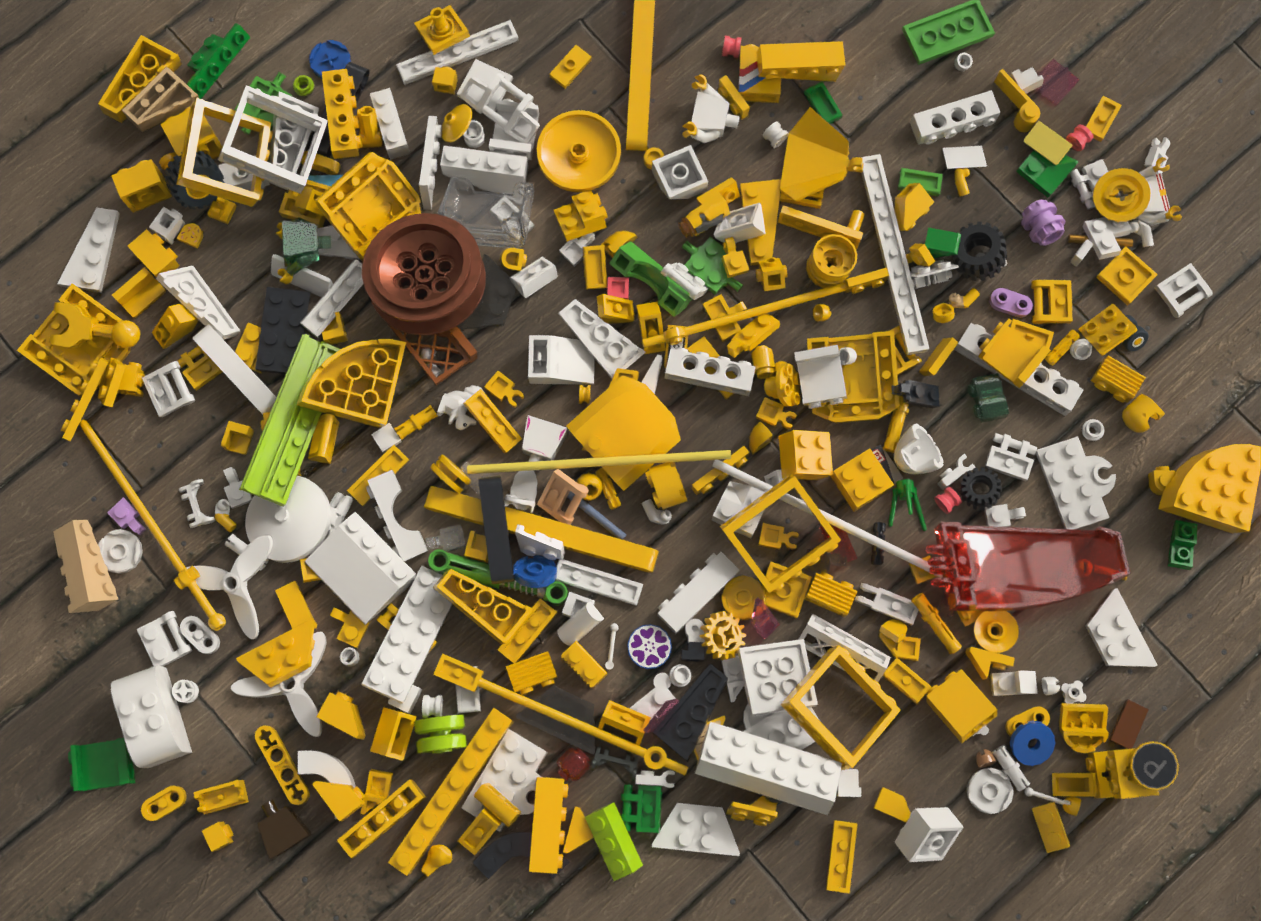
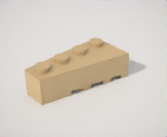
(84, 568)

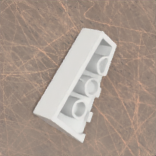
(485, 169)

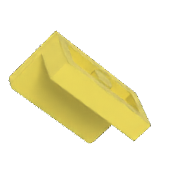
(1047, 143)

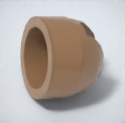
(986, 759)

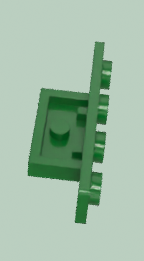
(214, 58)

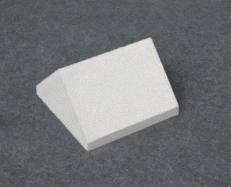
(742, 224)

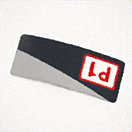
(887, 464)

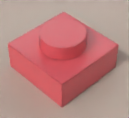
(618, 287)

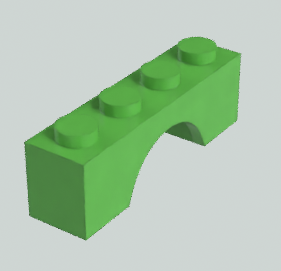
(636, 263)

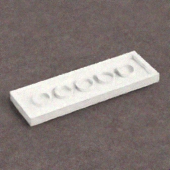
(408, 638)

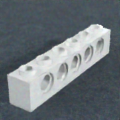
(1041, 391)

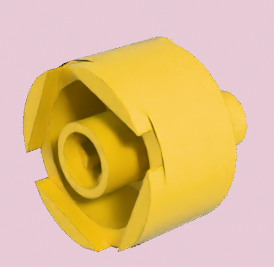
(667, 485)

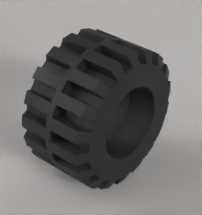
(980, 266)

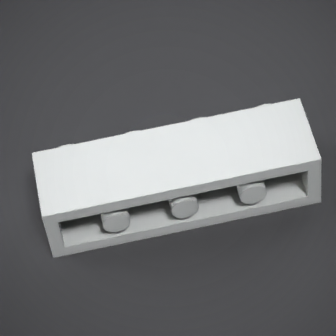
(698, 592)

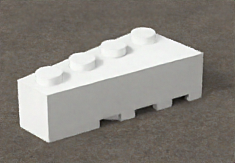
(289, 138)

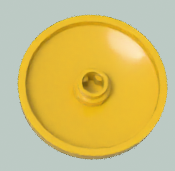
(578, 151)

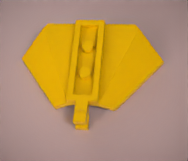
(815, 157)

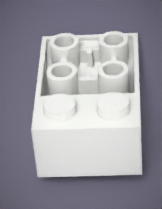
(559, 361)

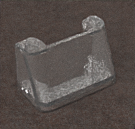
(490, 216)

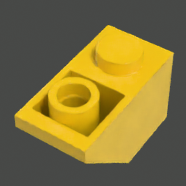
(910, 205)
(174, 325)

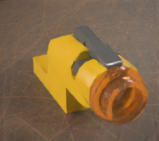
(711, 209)

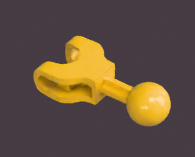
(85, 327)

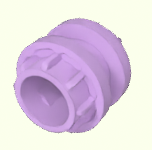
(1044, 223)

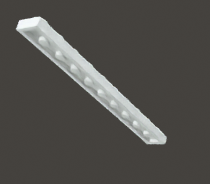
(894, 256)

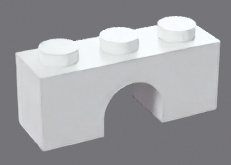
(389, 123)

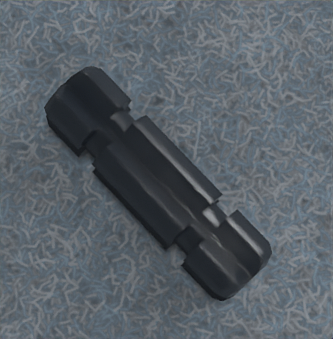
(877, 557)

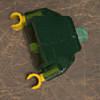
(300, 246)

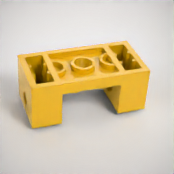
(1119, 781)

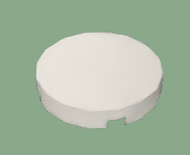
(120, 551)
(990, 790)

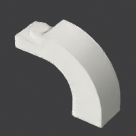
(326, 765)

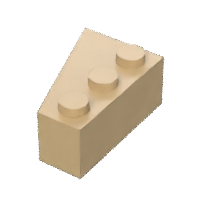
(159, 100)

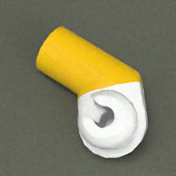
(222, 512)

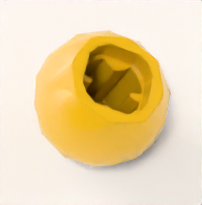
(593, 483)

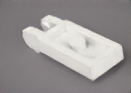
(889, 604)

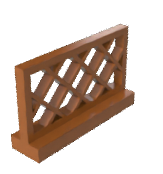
(455, 338)

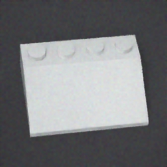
(360, 568)

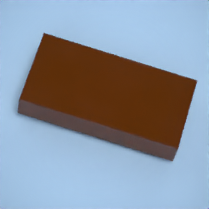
(1128, 724)

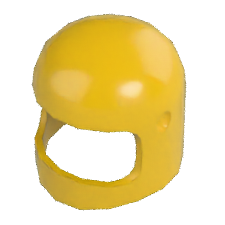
(1139, 411)

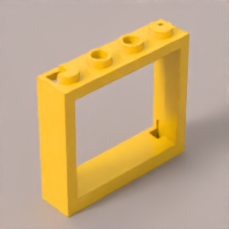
(210, 186)
(758, 506)
(817, 730)

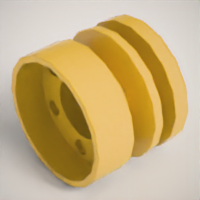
(839, 253)

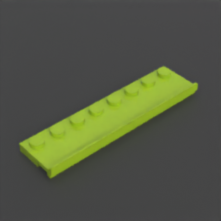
(287, 428)

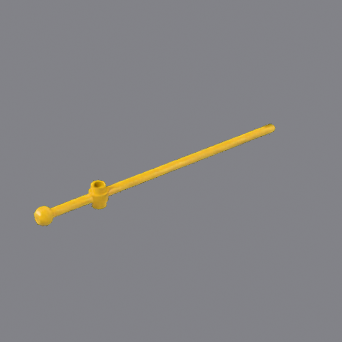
(186, 577)

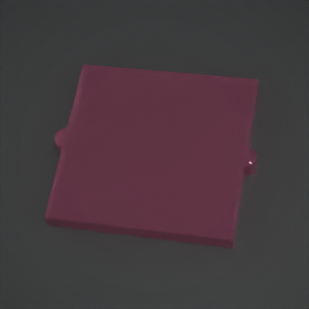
(1056, 82)
(660, 715)

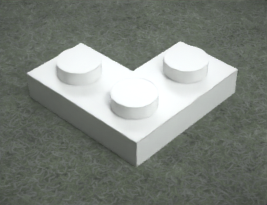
(1103, 234)

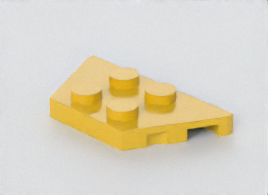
(282, 656)

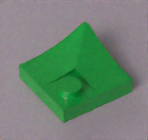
(1043, 173)

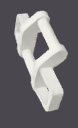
(481, 106)

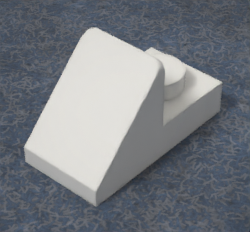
(1013, 683)

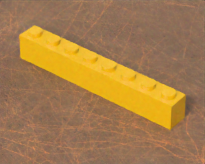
(450, 792)

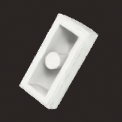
(580, 624)

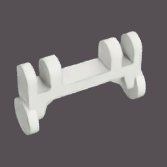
(198, 516)

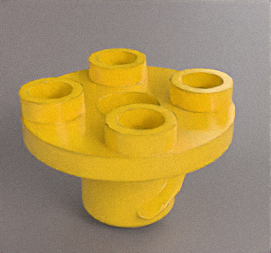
(784, 385)

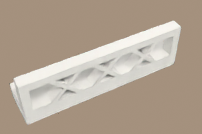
(833, 636)

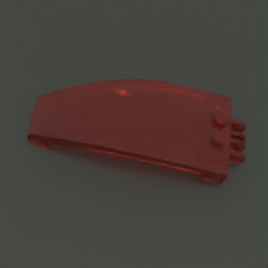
(1022, 566)

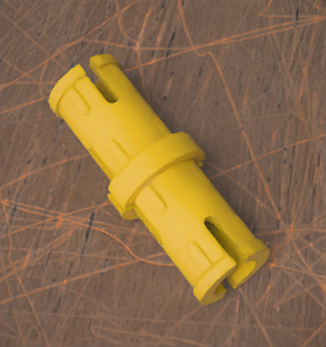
(415, 422)

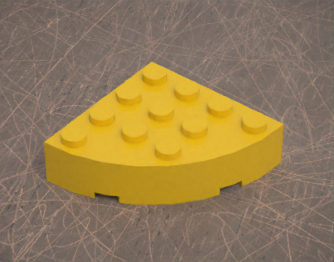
(356, 382)
(1216, 488)

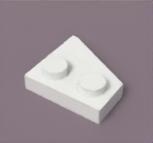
(539, 544)

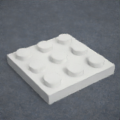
(772, 674)

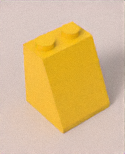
(175, 130)

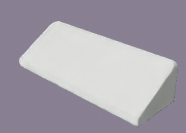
(304, 279)

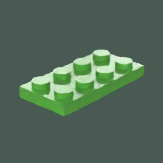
(948, 31)

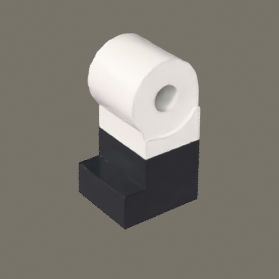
(695, 650)

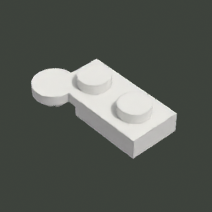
(655, 698)

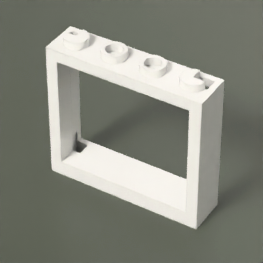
(260, 167)

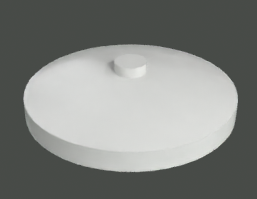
(294, 528)

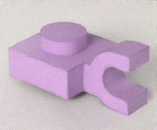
(126, 515)

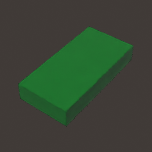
(823, 102)

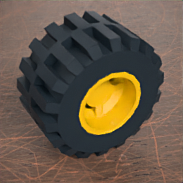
(204, 167)

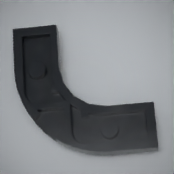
(504, 849)

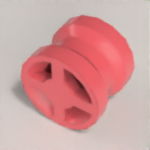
(731, 46)
(1079, 137)
(948, 500)

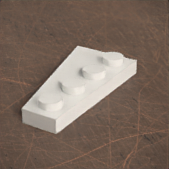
(429, 162)

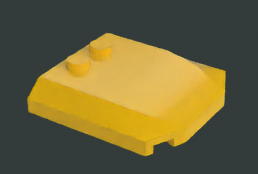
(368, 201)
(72, 364)
(866, 380)
(626, 423)

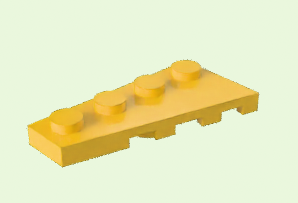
(768, 195)

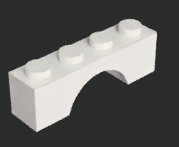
(385, 490)

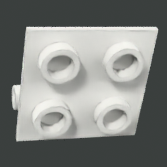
(939, 272)

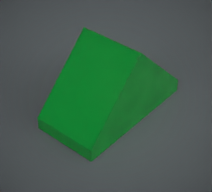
(942, 242)

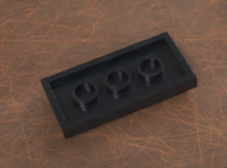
(281, 328)

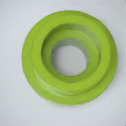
(301, 80)

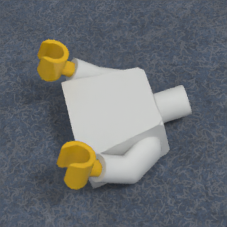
(709, 114)

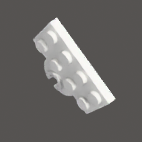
(1075, 483)
(778, 728)
(511, 772)

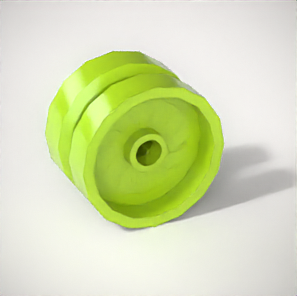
(440, 734)

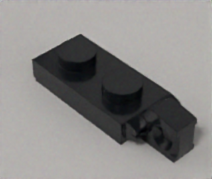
(918, 393)

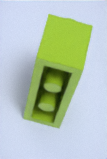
(613, 841)

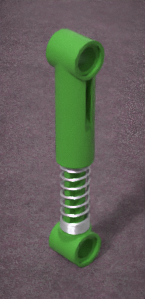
(481, 574)

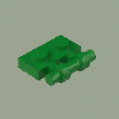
(648, 808)

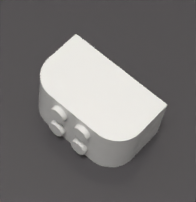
(150, 717)

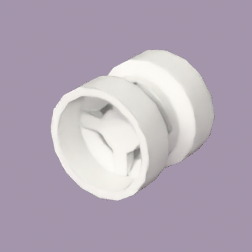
(472, 131)

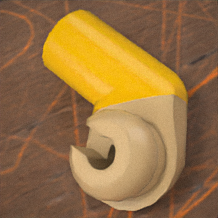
(963, 301)

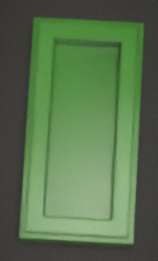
(930, 181)

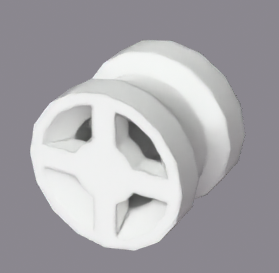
(775, 134)
(180, 691)
(432, 706)

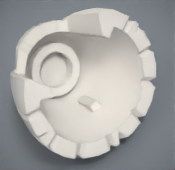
(917, 452)

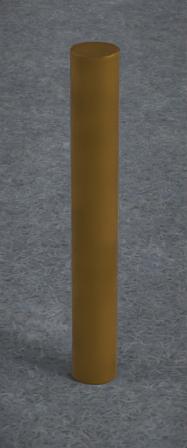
(1122, 242)

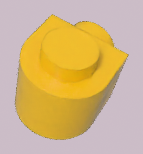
(513, 258)
(1160, 478)

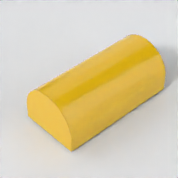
(497, 804)

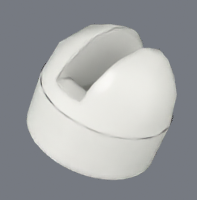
(966, 63)
(847, 355)
(347, 654)
(1049, 685)

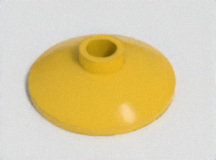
(456, 123)
(1006, 626)

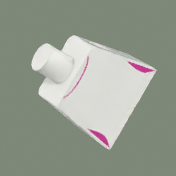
(542, 439)

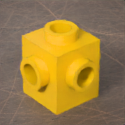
(771, 274)

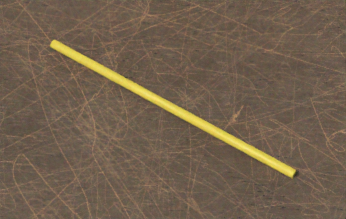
(596, 462)

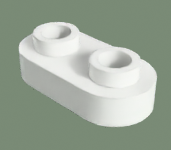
(200, 635)

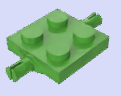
(269, 88)
(708, 266)

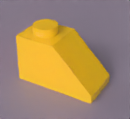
(650, 324)
(340, 798)

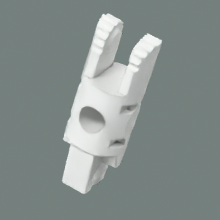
(339, 507)

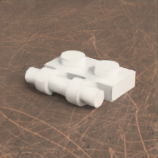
(1092, 174)
(1008, 462)

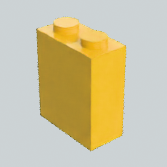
(961, 705)

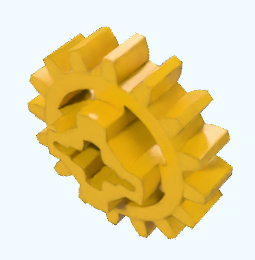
(720, 637)

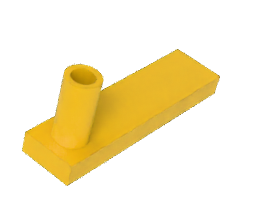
(822, 227)

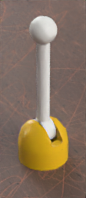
(1070, 804)

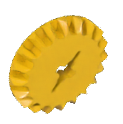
(1128, 182)

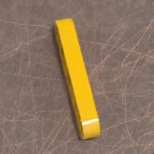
(280, 766)

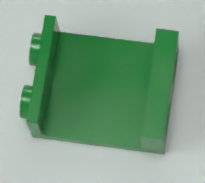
(101, 765)

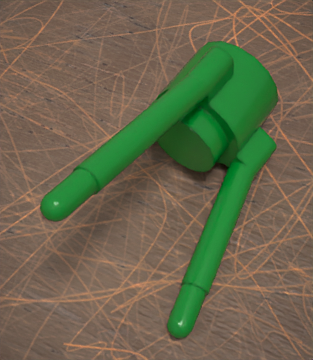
(906, 491)

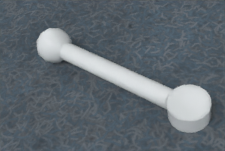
(609, 664)

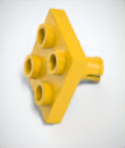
(441, 29)

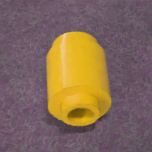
(764, 361)

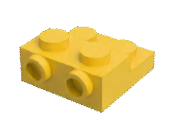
(581, 216)

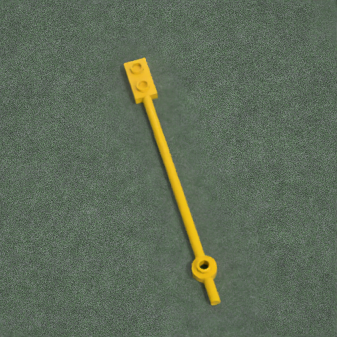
(855, 285)
(471, 678)

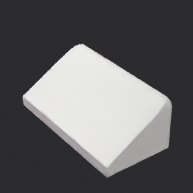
(534, 277)

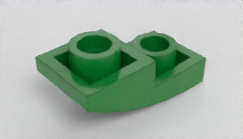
(1182, 545)

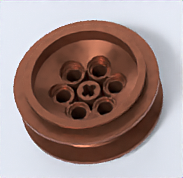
(411, 243)

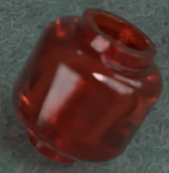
(573, 764)

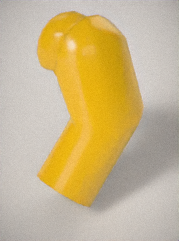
(960, 182)

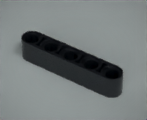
(360, 77)
(496, 530)

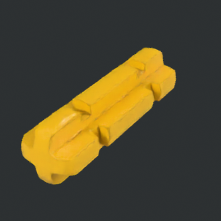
(1062, 347)
(608, 489)

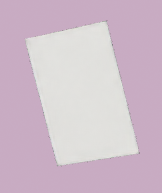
(964, 157)

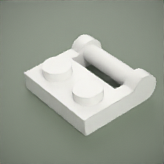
(679, 273)
(1178, 285)
(162, 391)
(157, 642)

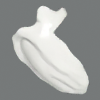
(523, 491)

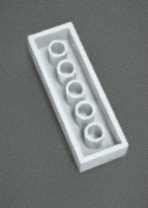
(769, 768)

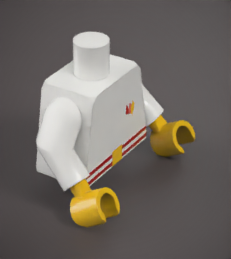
(1158, 207)

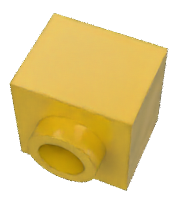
(445, 80)
(218, 836)

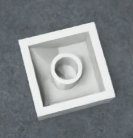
(680, 174)
(735, 499)
(928, 834)

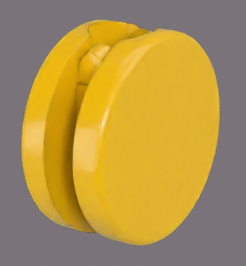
(449, 472)

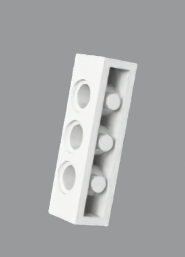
(982, 103)
(718, 380)

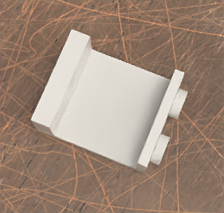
(506, 143)
(821, 376)

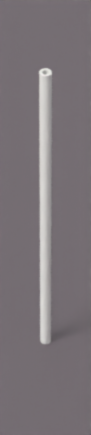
(830, 518)

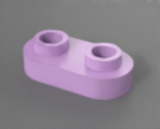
(1011, 303)

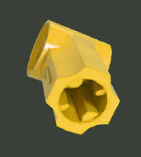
(369, 130)

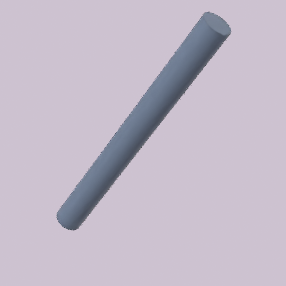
(599, 518)

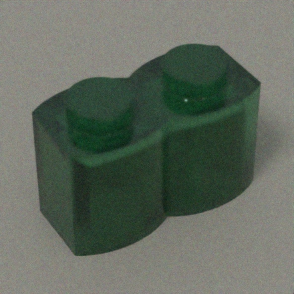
(988, 398)

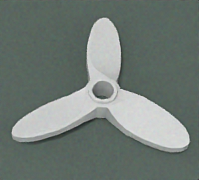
(244, 568)
(299, 700)

